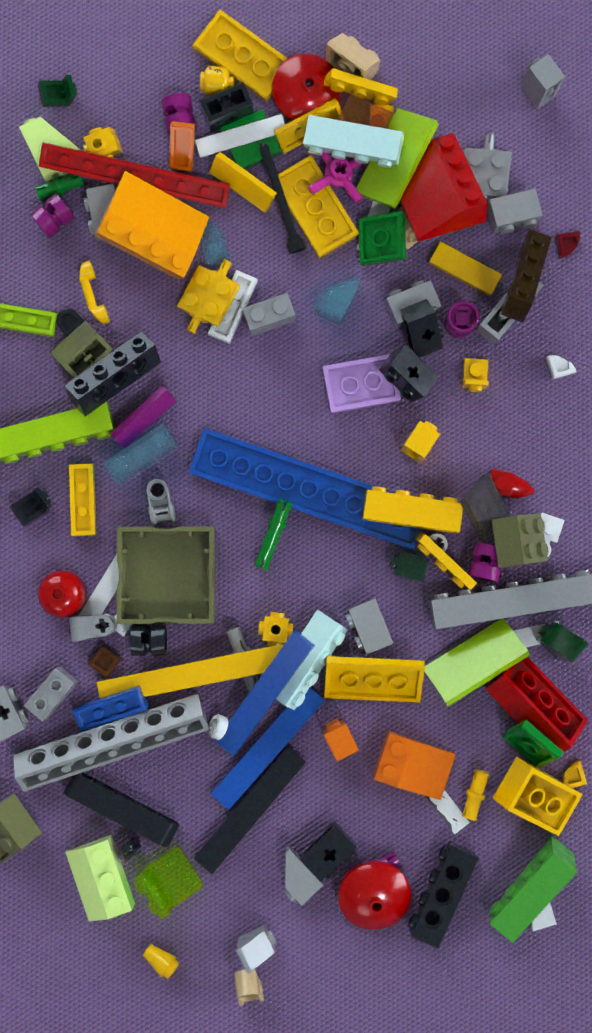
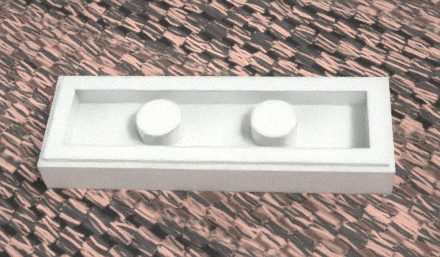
(235, 312)

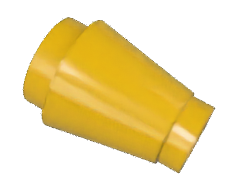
(161, 961)

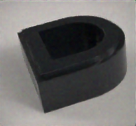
(68, 321)

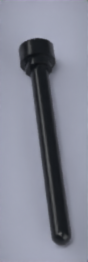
(295, 242)

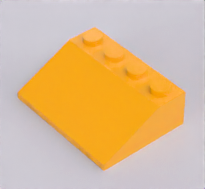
(152, 226)

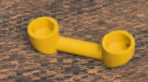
(87, 273)

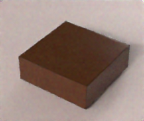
(105, 661)

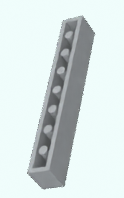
(511, 600)

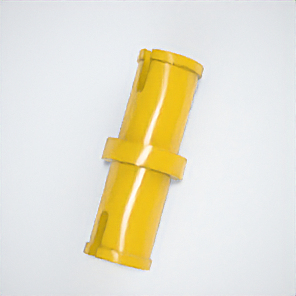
(475, 794)

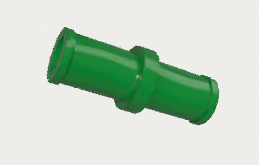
(59, 186)

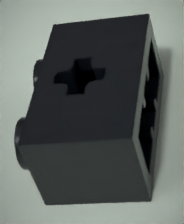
(226, 106)
(422, 328)
(408, 373)
(331, 839)

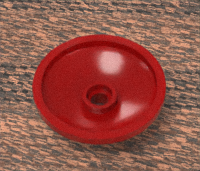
(289, 86)
(373, 884)

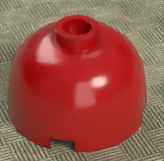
(62, 594)

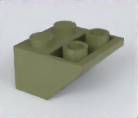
(81, 350)
(16, 828)

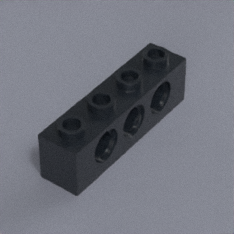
(112, 373)
(433, 931)

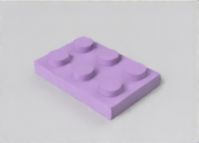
(358, 385)

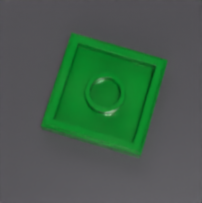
(249, 154)
(382, 238)
(532, 744)

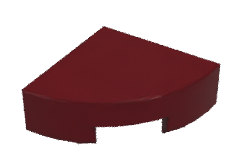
(567, 243)

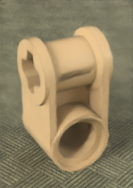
(248, 986)

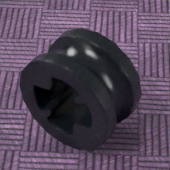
(129, 849)

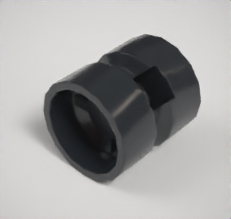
(157, 640)

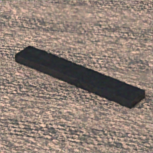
(249, 810)

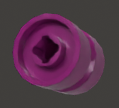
(178, 108)
(52, 215)
(461, 320)
(481, 569)

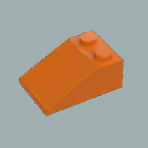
(413, 765)

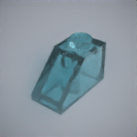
(336, 300)

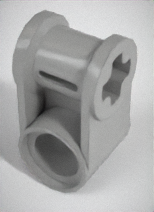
(160, 504)
(88, 626)

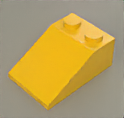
(537, 796)

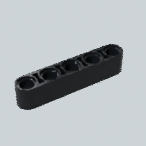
(122, 809)

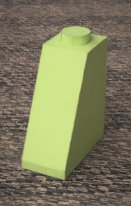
(38, 131)

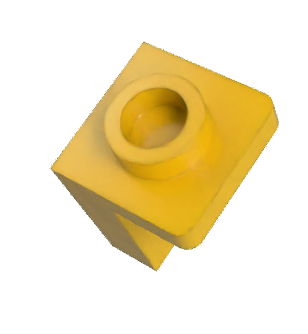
(475, 374)

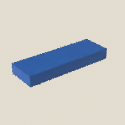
(110, 708)

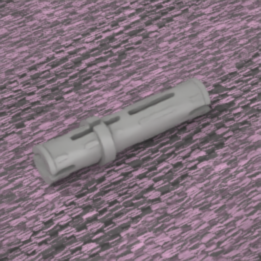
(239, 645)

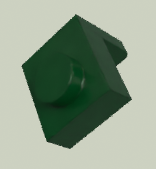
(57, 92)

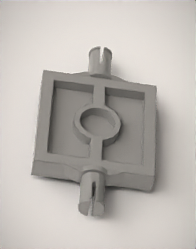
(490, 168)

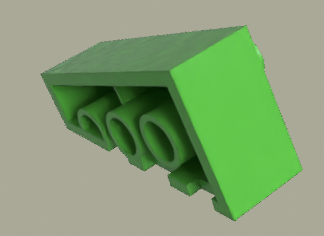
(533, 889)

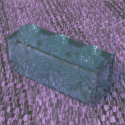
(140, 455)

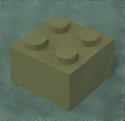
(520, 540)

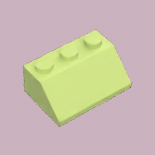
(100, 879)

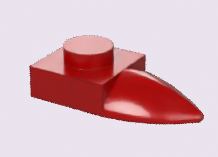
(510, 485)

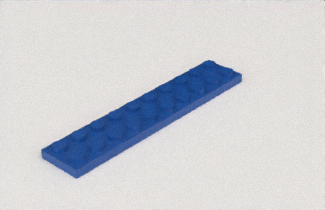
(305, 485)

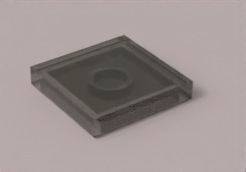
(483, 505)

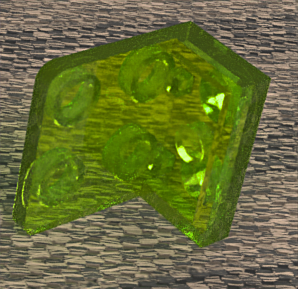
(167, 881)

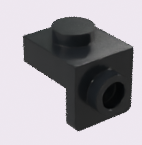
(31, 506)

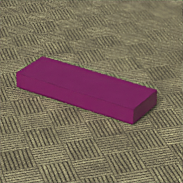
(143, 417)

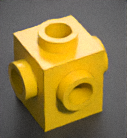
(102, 142)
(275, 619)

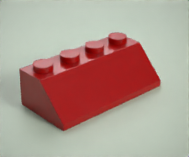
(532, 697)

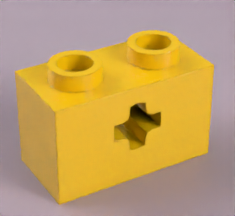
(420, 441)

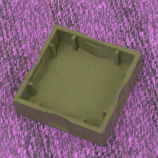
(166, 575)

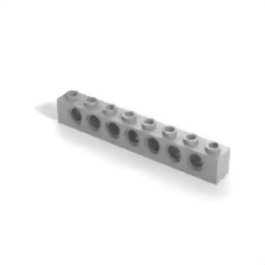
(110, 742)

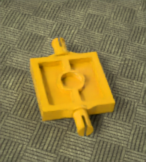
(208, 296)

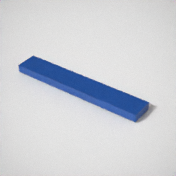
(265, 692)
(265, 750)

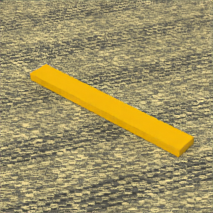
(193, 673)

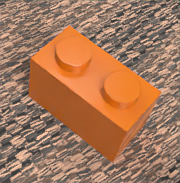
(339, 739)

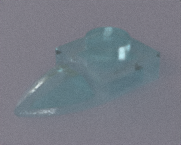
(213, 244)

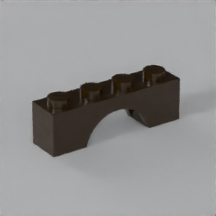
(527, 276)

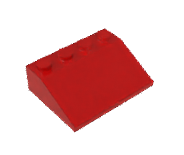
(443, 192)

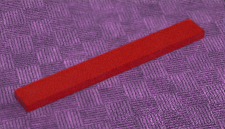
(112, 169)

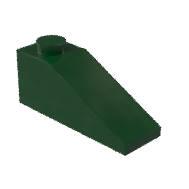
(561, 642)

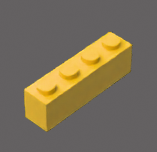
(412, 511)

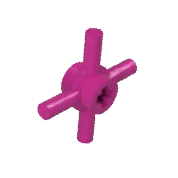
(338, 175)

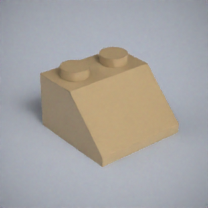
(349, 56)

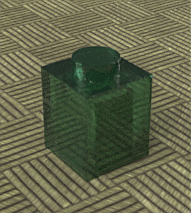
(409, 566)

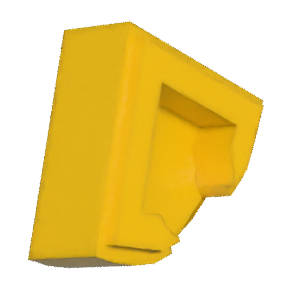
(574, 775)

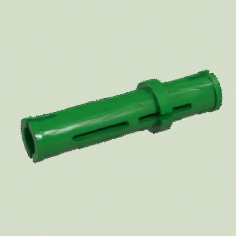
(274, 531)

